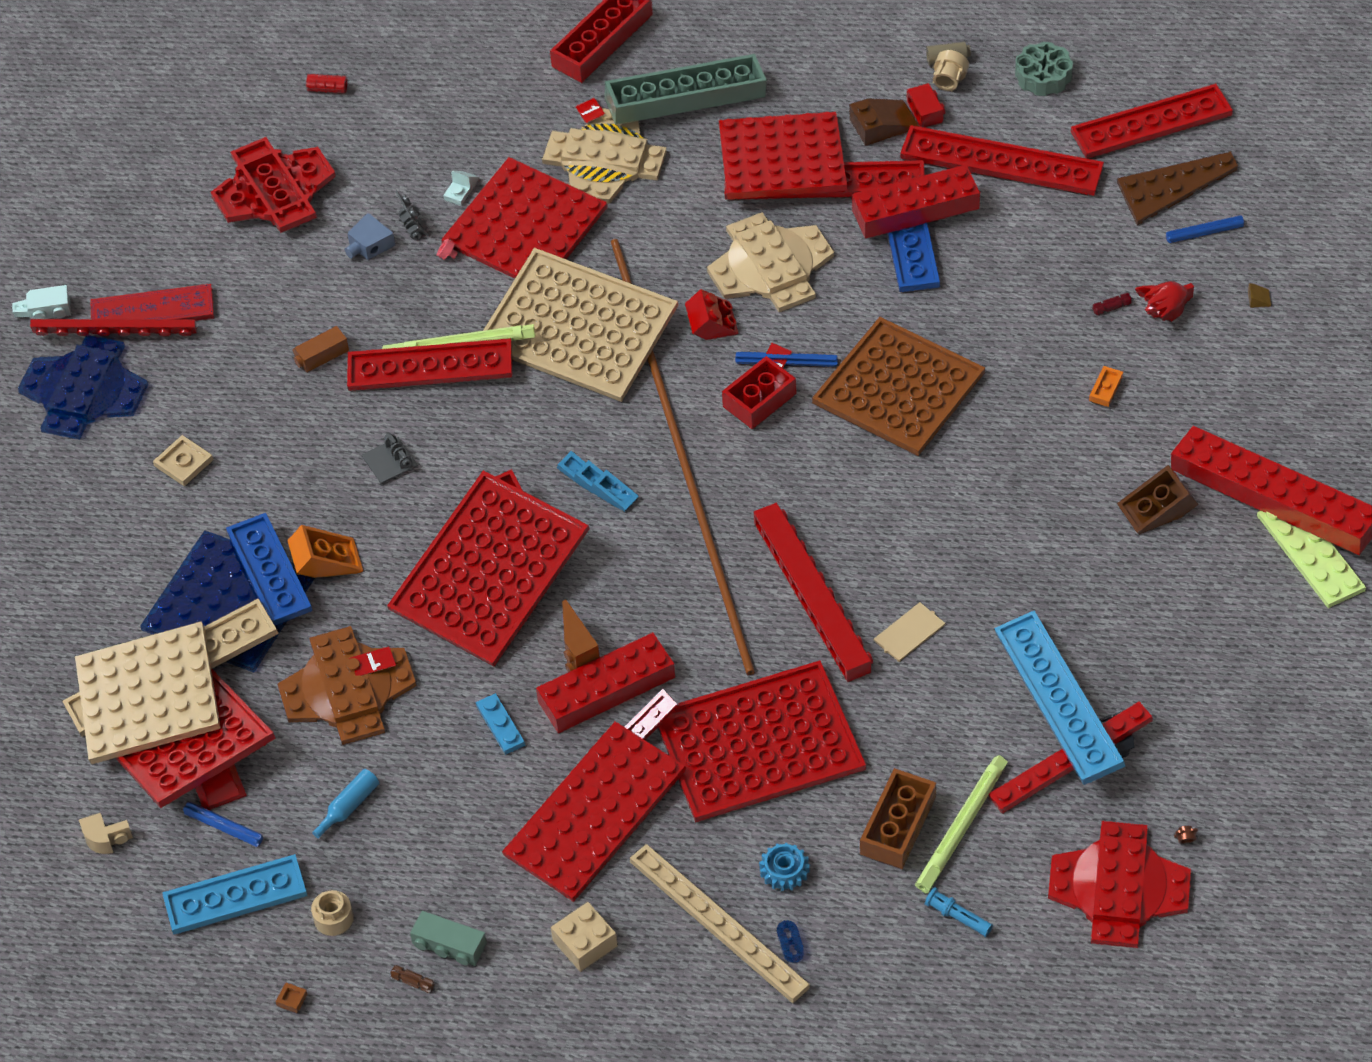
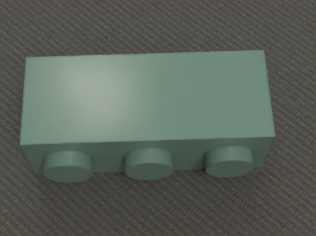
(448, 938)

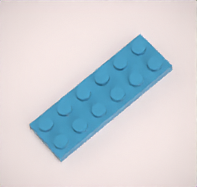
(234, 894)

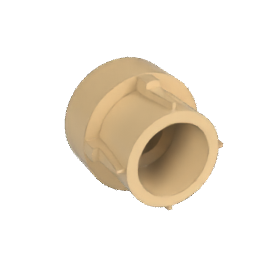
(949, 69)

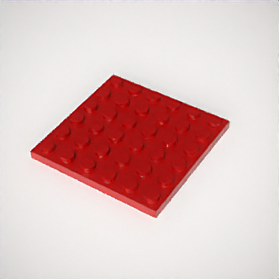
(782, 155)
(520, 213)
(184, 764)

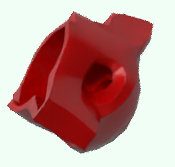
(1166, 299)

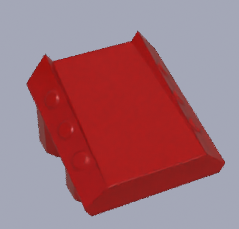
(221, 789)

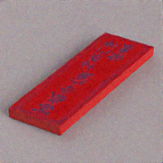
(175, 303)

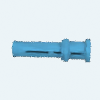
(948, 907)

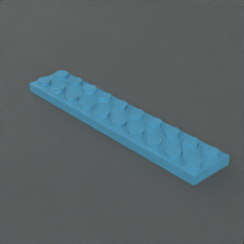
(1059, 698)

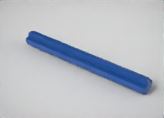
(793, 359)

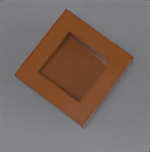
(291, 997)

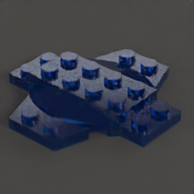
(82, 386)

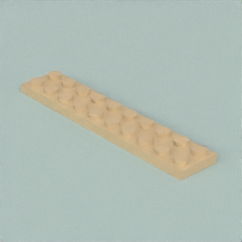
(224, 640)

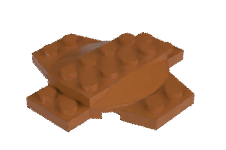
(334, 694)

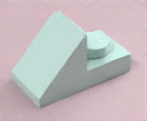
(461, 187)

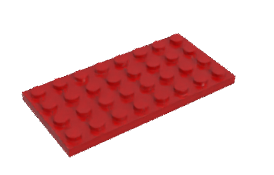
(594, 811)

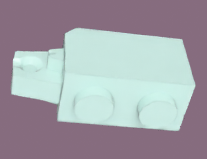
(44, 303)

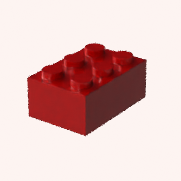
(759, 392)

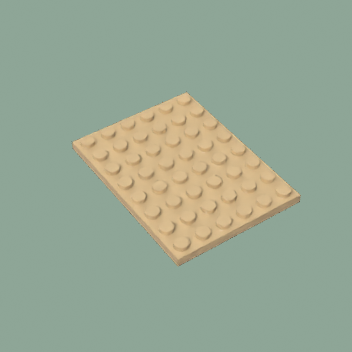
(584, 323)

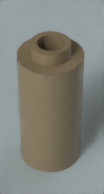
(933, 50)

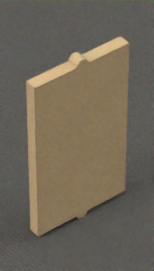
(909, 632)

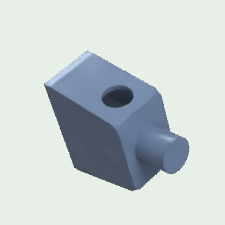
(369, 238)

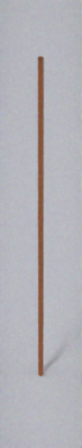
(692, 487)

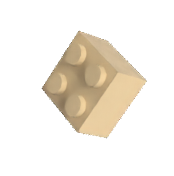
(584, 936)

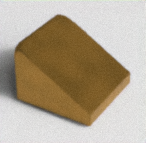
(1258, 296)

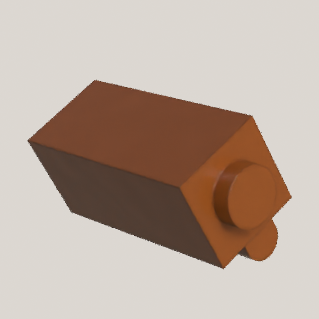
(320, 349)

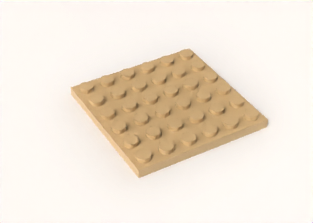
(147, 693)

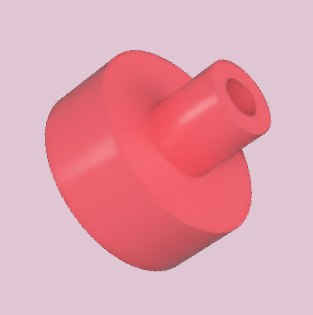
(446, 250)

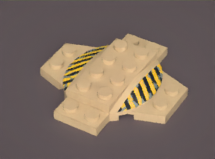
(604, 156)

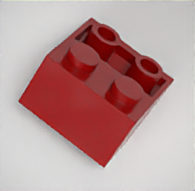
(710, 316)

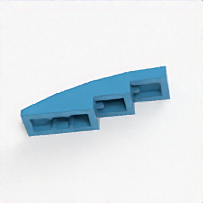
(597, 482)

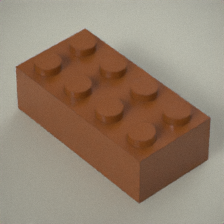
(898, 818)

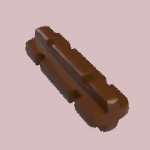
(412, 978)

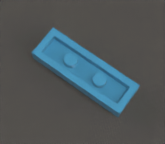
(500, 724)

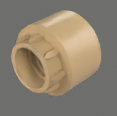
(332, 913)

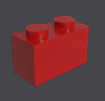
(925, 105)

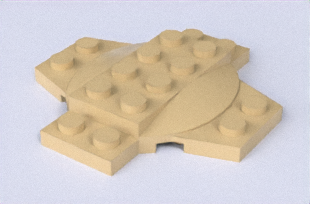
(770, 261)

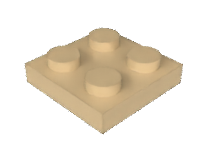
(183, 460)

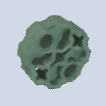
(1030, 67)

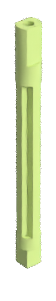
(515, 333)
(960, 824)

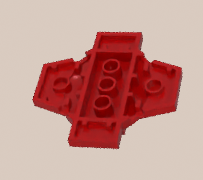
(273, 185)
(1119, 884)

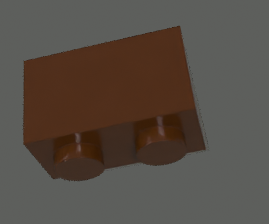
(880, 119)
(1157, 501)

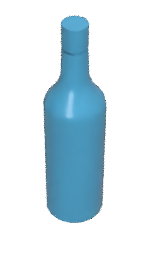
(348, 800)

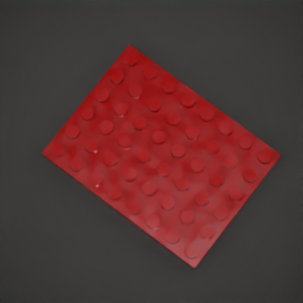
(488, 568)
(760, 741)

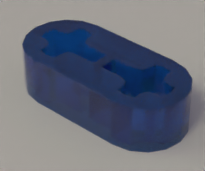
(785, 942)

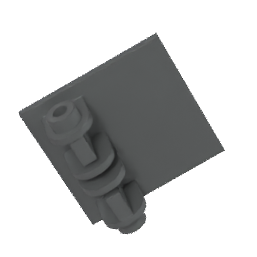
(410, 217)
(389, 459)

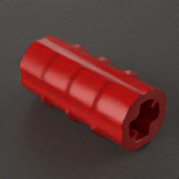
(327, 83)

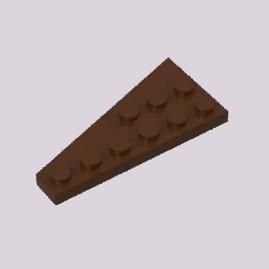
(1164, 187)

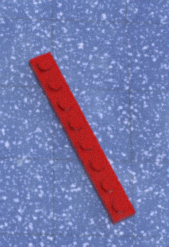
(104, 327)
(1058, 763)

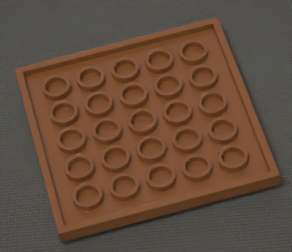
(898, 385)

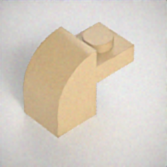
(100, 837)

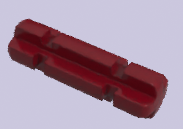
(1111, 303)

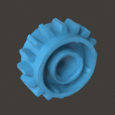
(781, 856)

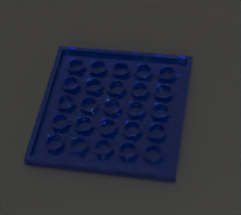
(208, 588)

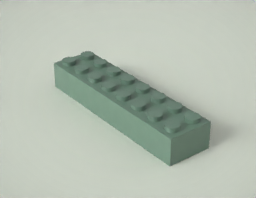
(685, 89)

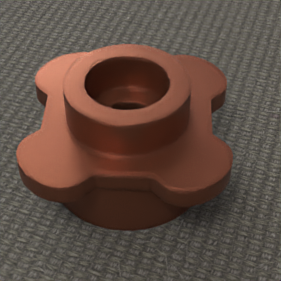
(1186, 834)

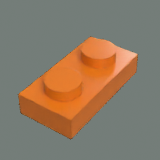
(1106, 386)

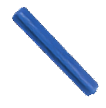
(1204, 229)
(223, 824)

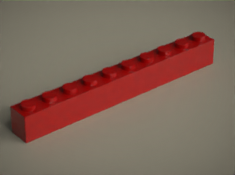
(812, 592)

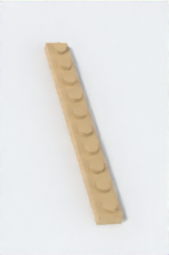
(719, 923)

